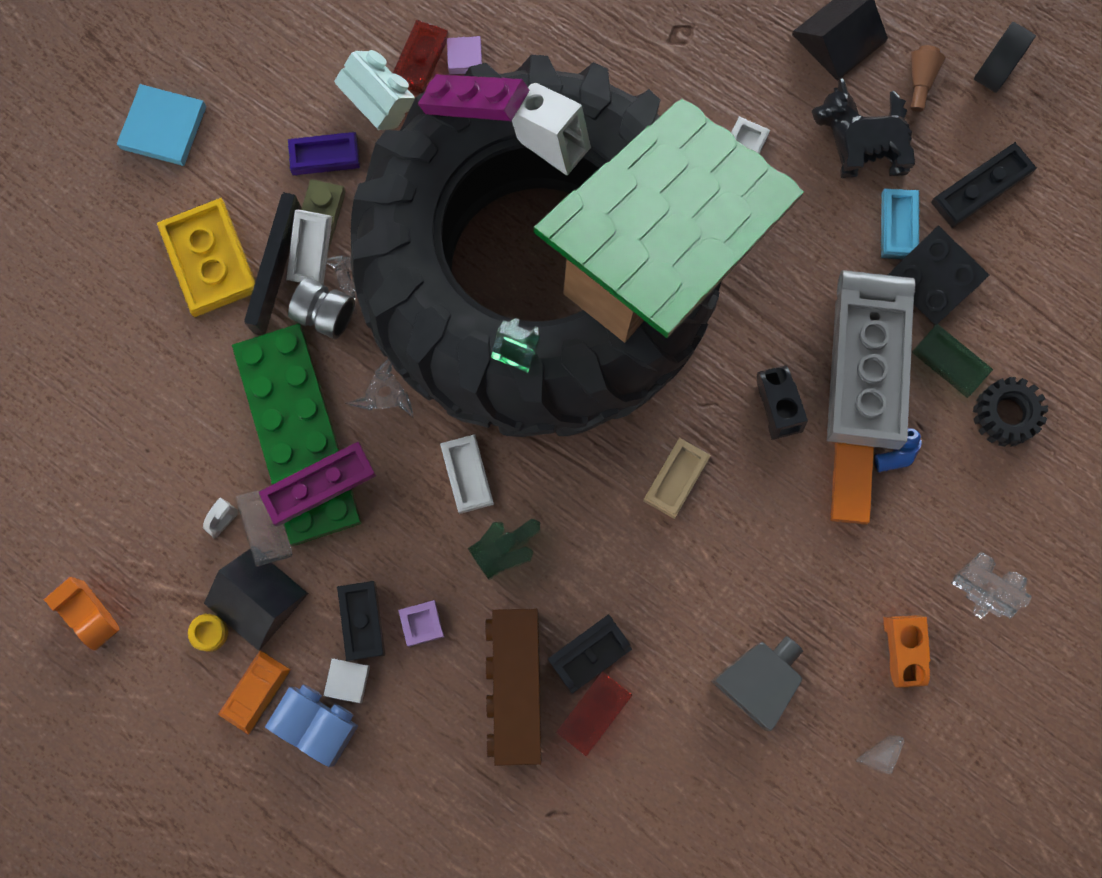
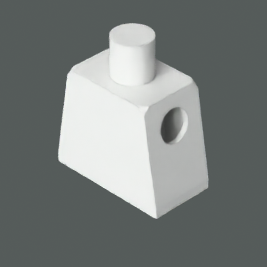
(552, 127)

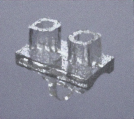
(990, 591)

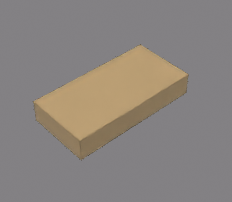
(676, 478)

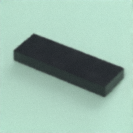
(983, 185)

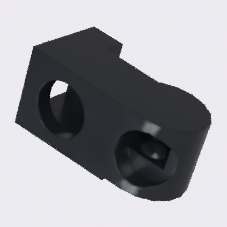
(781, 402)

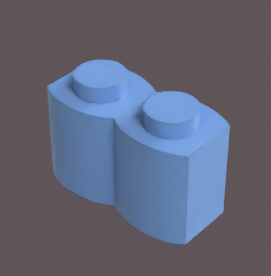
(312, 725)

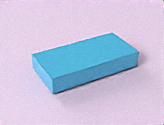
(899, 222)

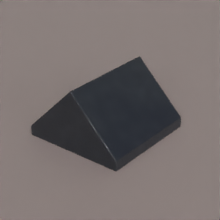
(842, 34)
(254, 598)

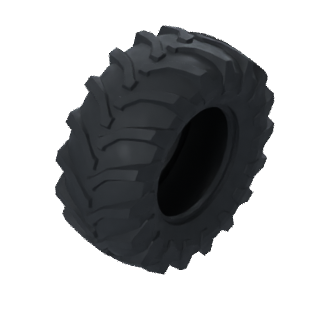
(441, 341)

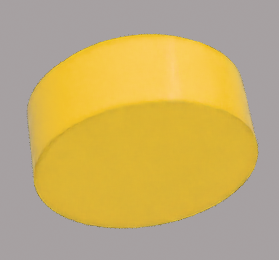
(207, 632)

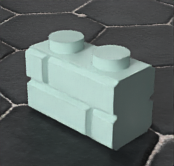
(375, 89)

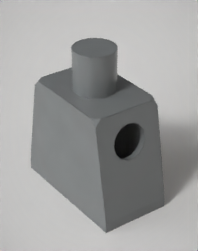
(762, 681)

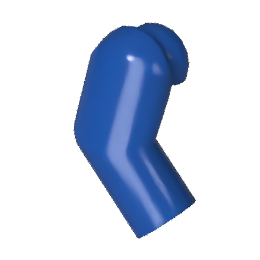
(902, 457)

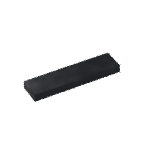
(272, 266)

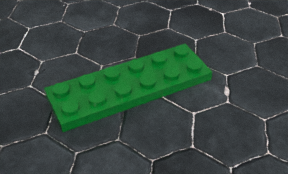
(292, 423)

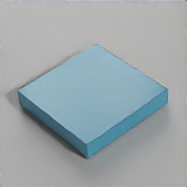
(161, 125)

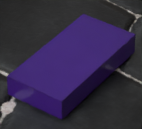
(323, 153)

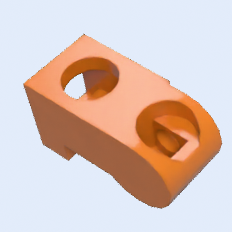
(83, 612)
(908, 650)

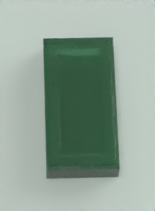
(952, 360)

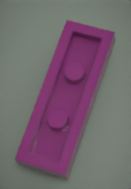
(474, 97)
(317, 484)

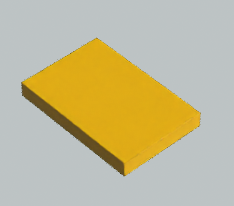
(207, 257)

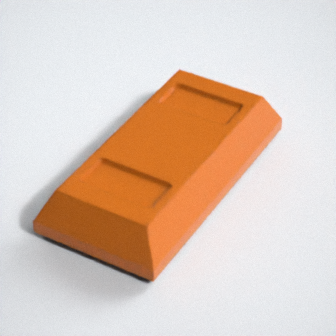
(254, 692)

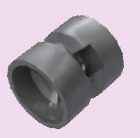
(318, 306)

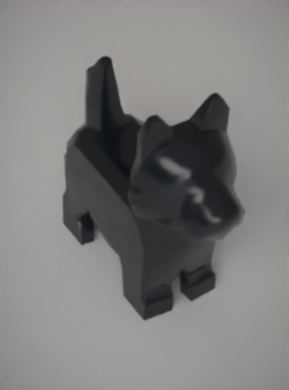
(867, 137)

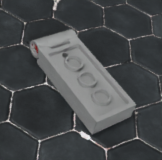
(871, 360)

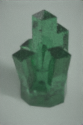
(500, 552)

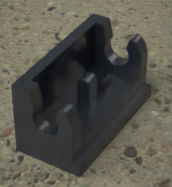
(590, 653)

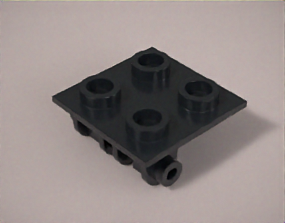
(941, 274)

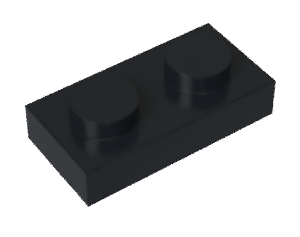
(361, 621)

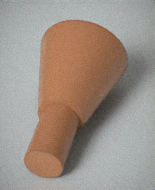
(925, 68)

